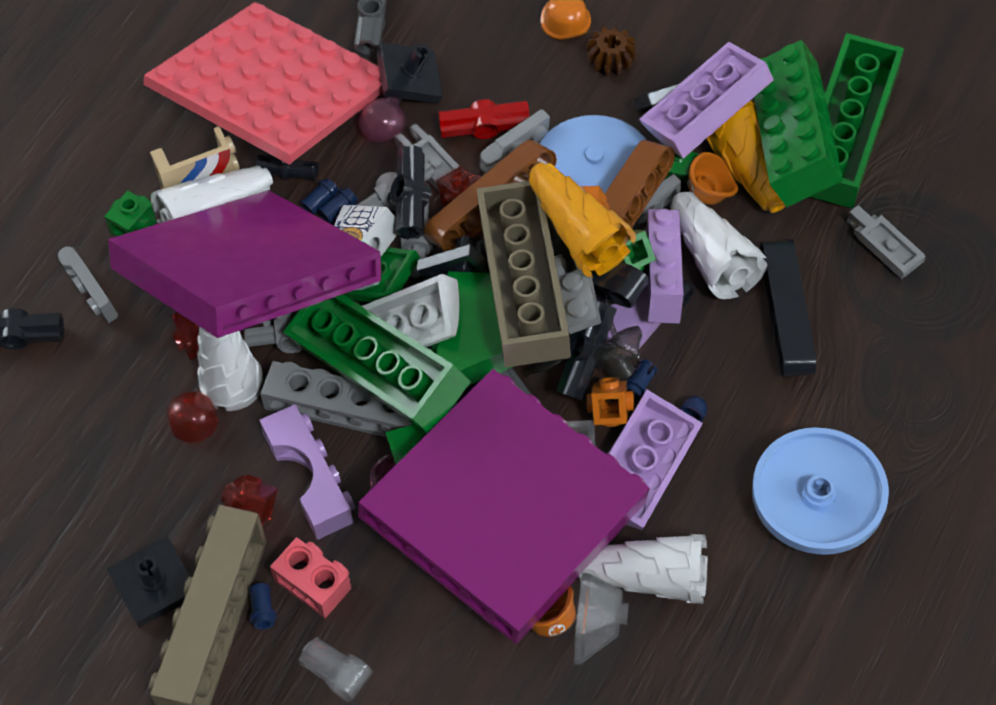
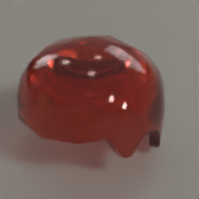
(192, 416)

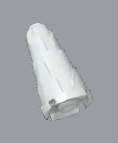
(209, 192)
(719, 250)
(228, 371)
(660, 567)

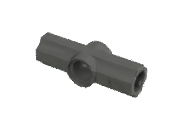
(369, 26)

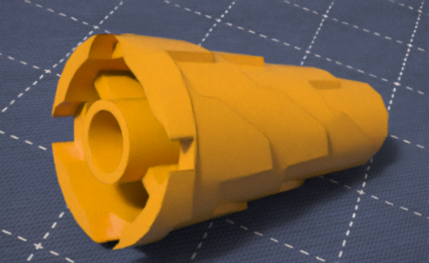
(741, 148)
(587, 227)

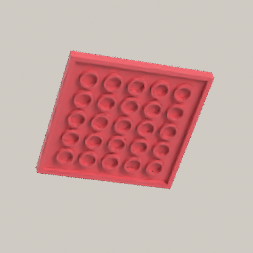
(268, 82)

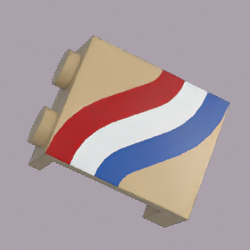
(206, 164)

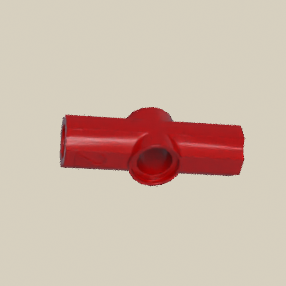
(482, 119)

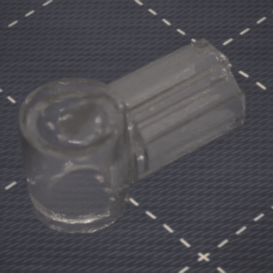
(342, 673)

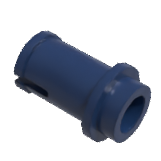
(319, 196)
(331, 209)
(641, 378)
(262, 611)

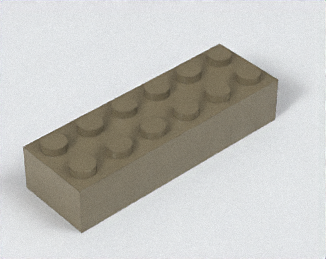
(523, 275)
(210, 609)

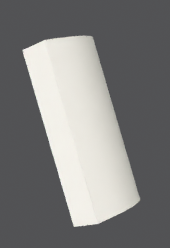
(423, 311)

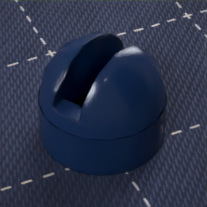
(695, 407)

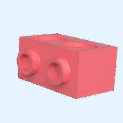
(305, 582)

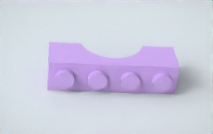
(664, 273)
(291, 440)

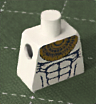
(368, 223)

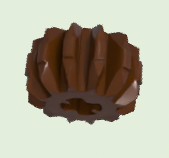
(611, 50)

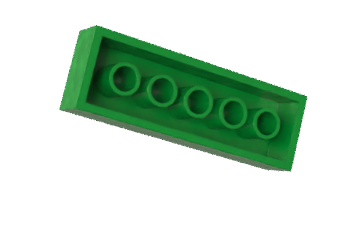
(856, 108)
(796, 126)
(379, 359)

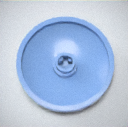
(592, 148)
(820, 490)

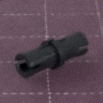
(297, 169)

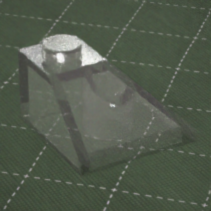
(597, 616)

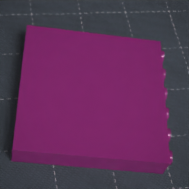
(244, 262)
(504, 504)

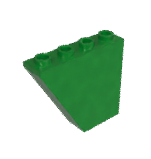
(477, 342)

